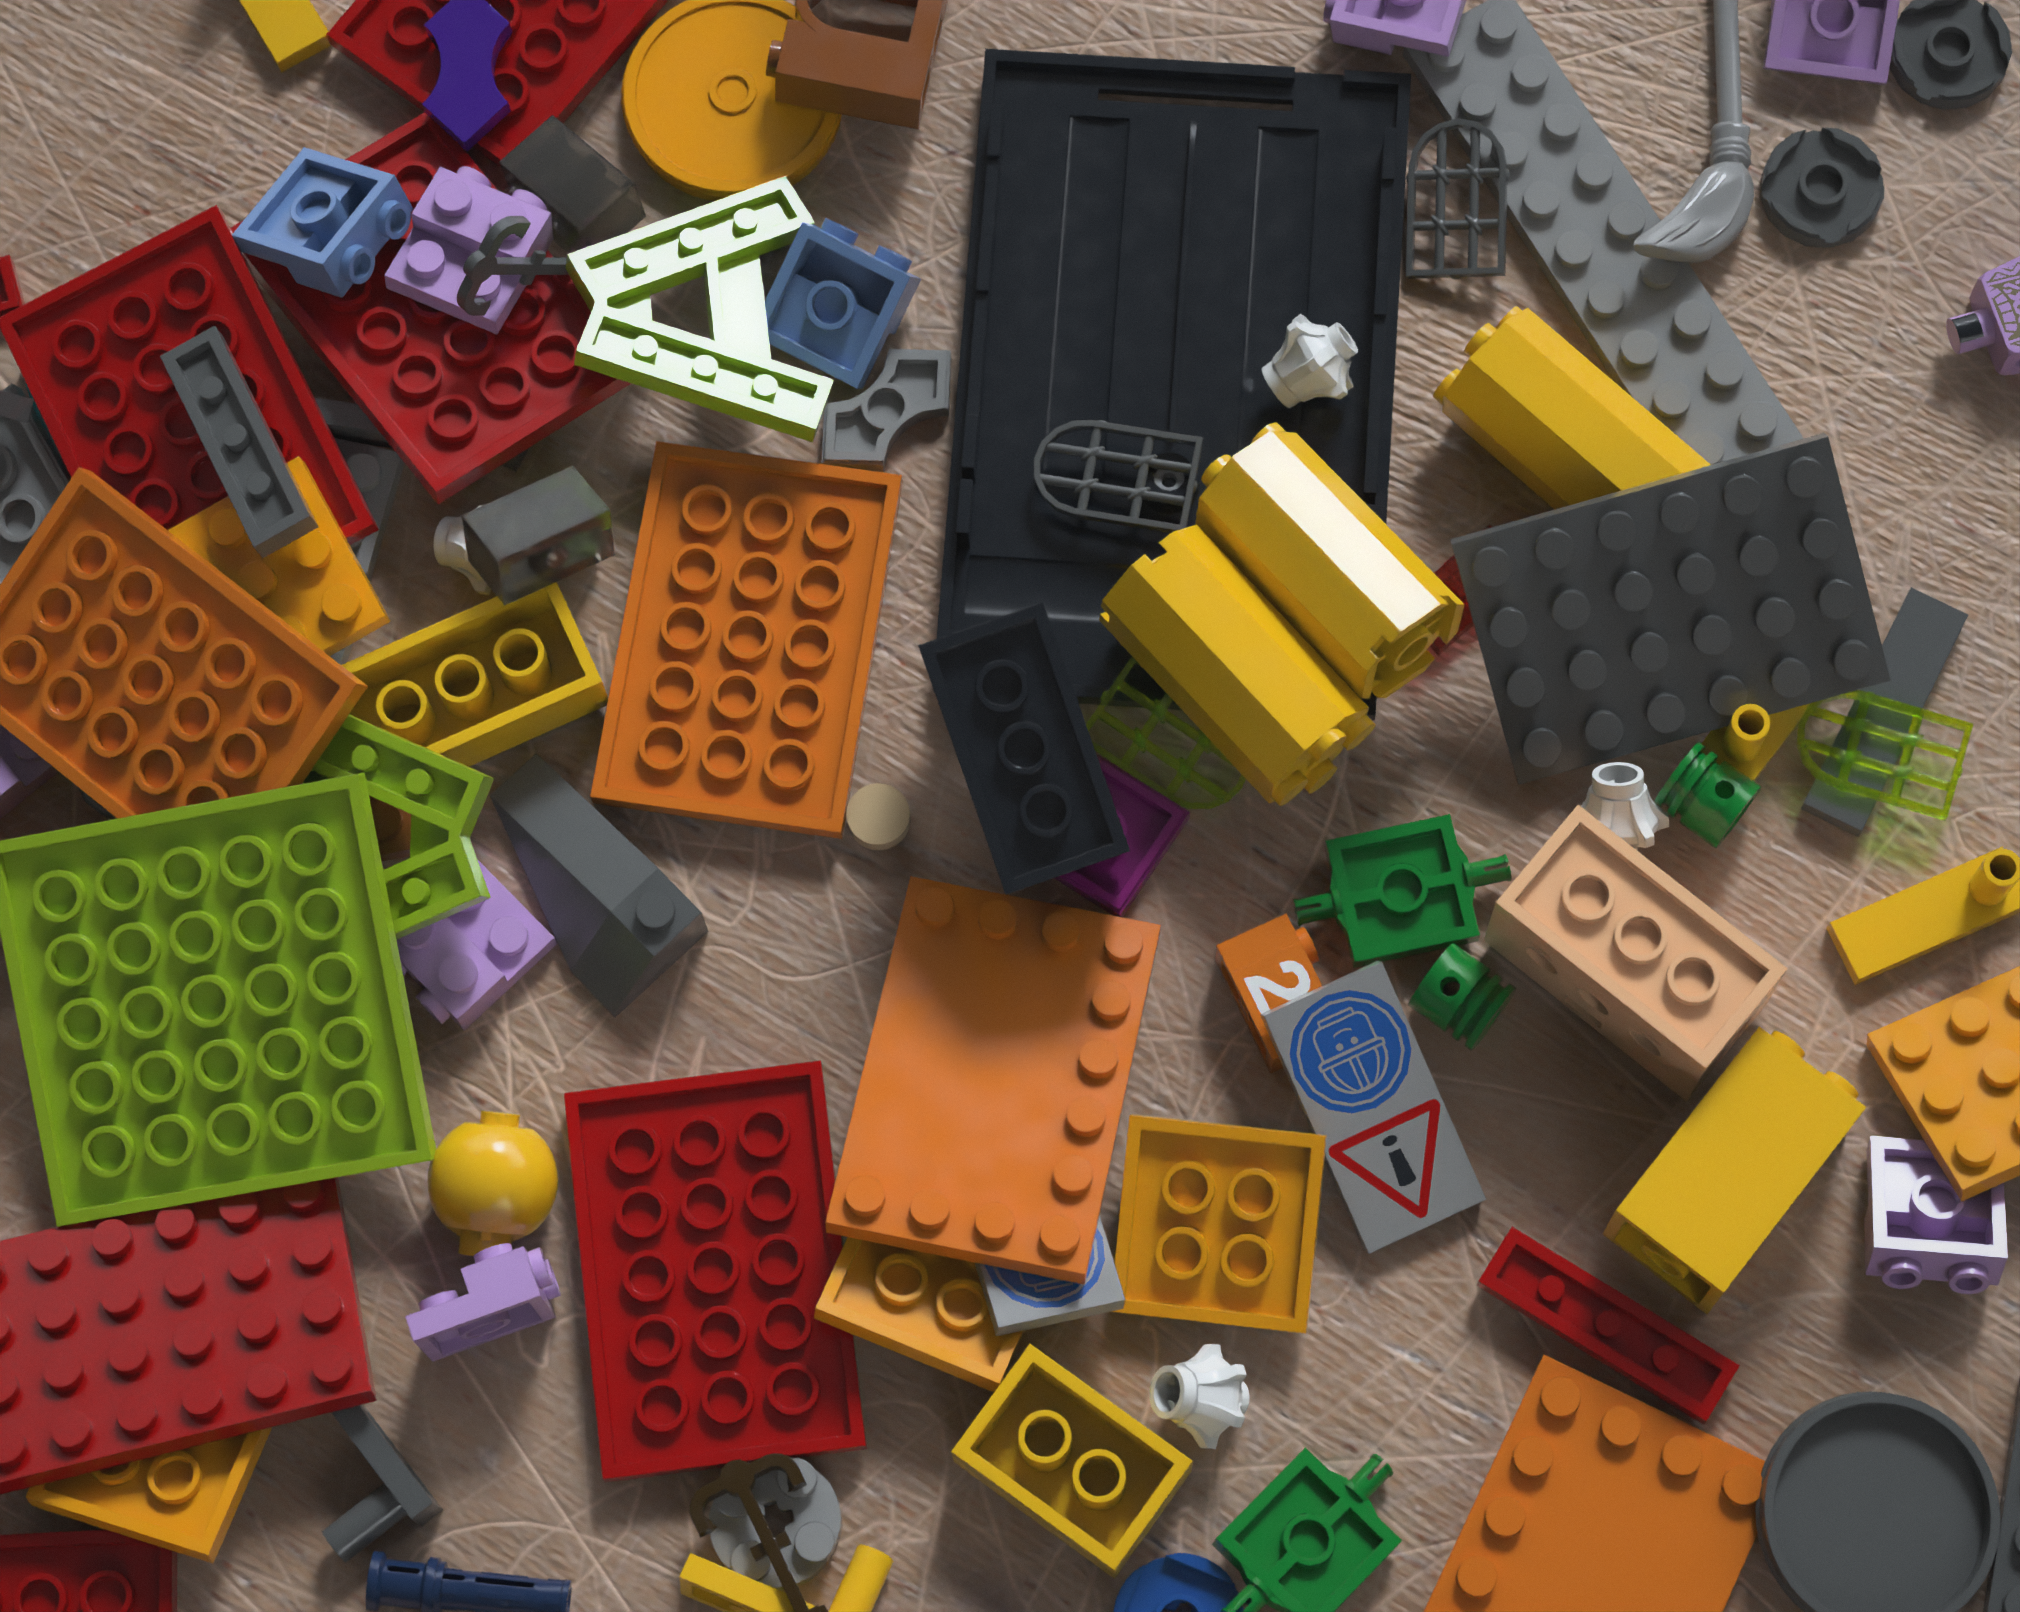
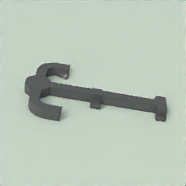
(483, 264)

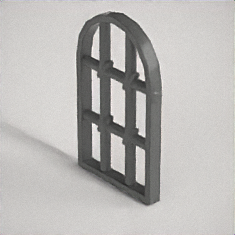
(1472, 222)
(1141, 463)

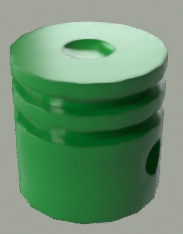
(1707, 795)
(1474, 1006)

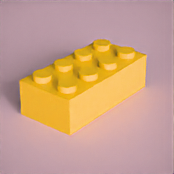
(482, 678)

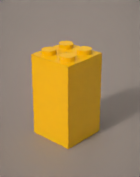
(1734, 1168)

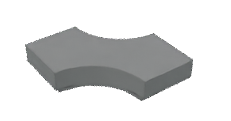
(909, 390)

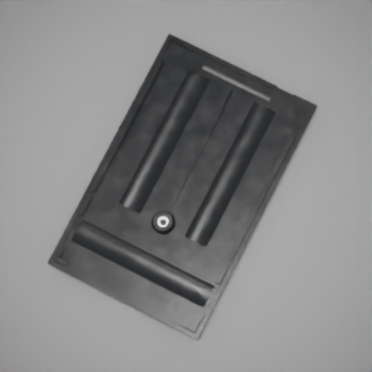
(1143, 281)

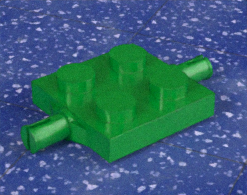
(1402, 890)
(1308, 1538)

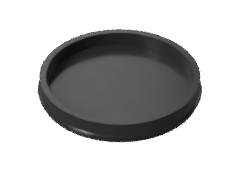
(1877, 1508)

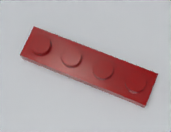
(1608, 1325)

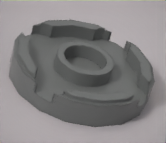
(1950, 52)
(1822, 187)

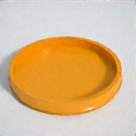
(707, 109)

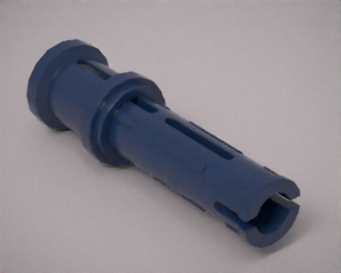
(439, 1588)

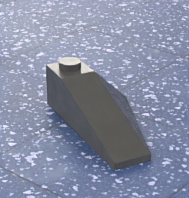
(600, 894)

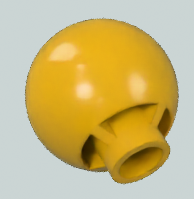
(492, 1181)

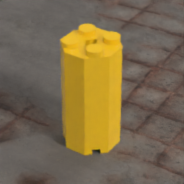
(1557, 415)
(1327, 562)
(1235, 666)

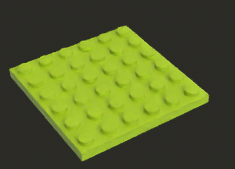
(212, 1001)

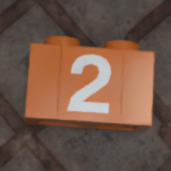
(1266, 971)

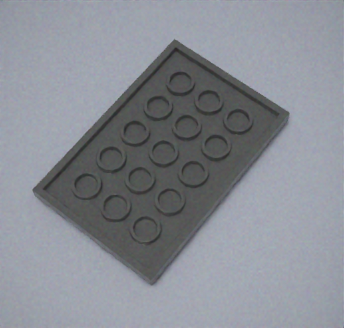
(1671, 608)

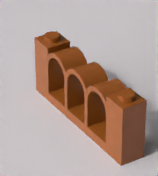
(855, 70)

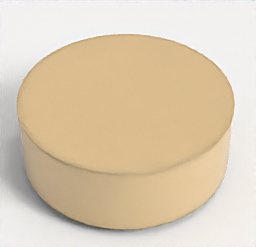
(878, 816)

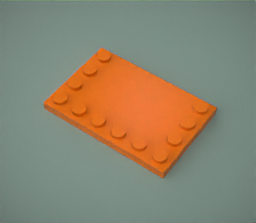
(747, 640)
(153, 666)
(994, 1080)
(1602, 1509)

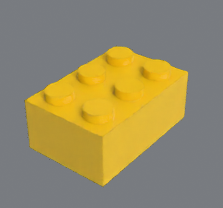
(1072, 1461)

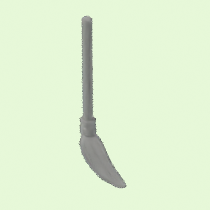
(1723, 194)

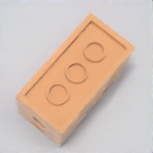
(1632, 952)

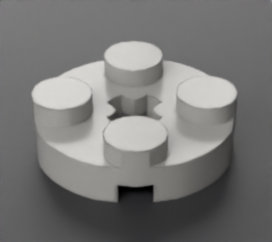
(812, 1533)

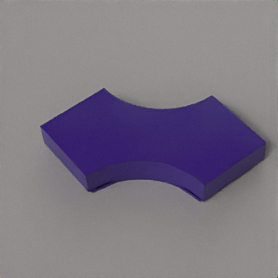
(466, 93)

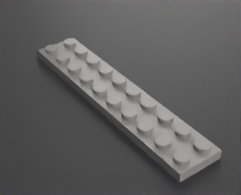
(1580, 223)

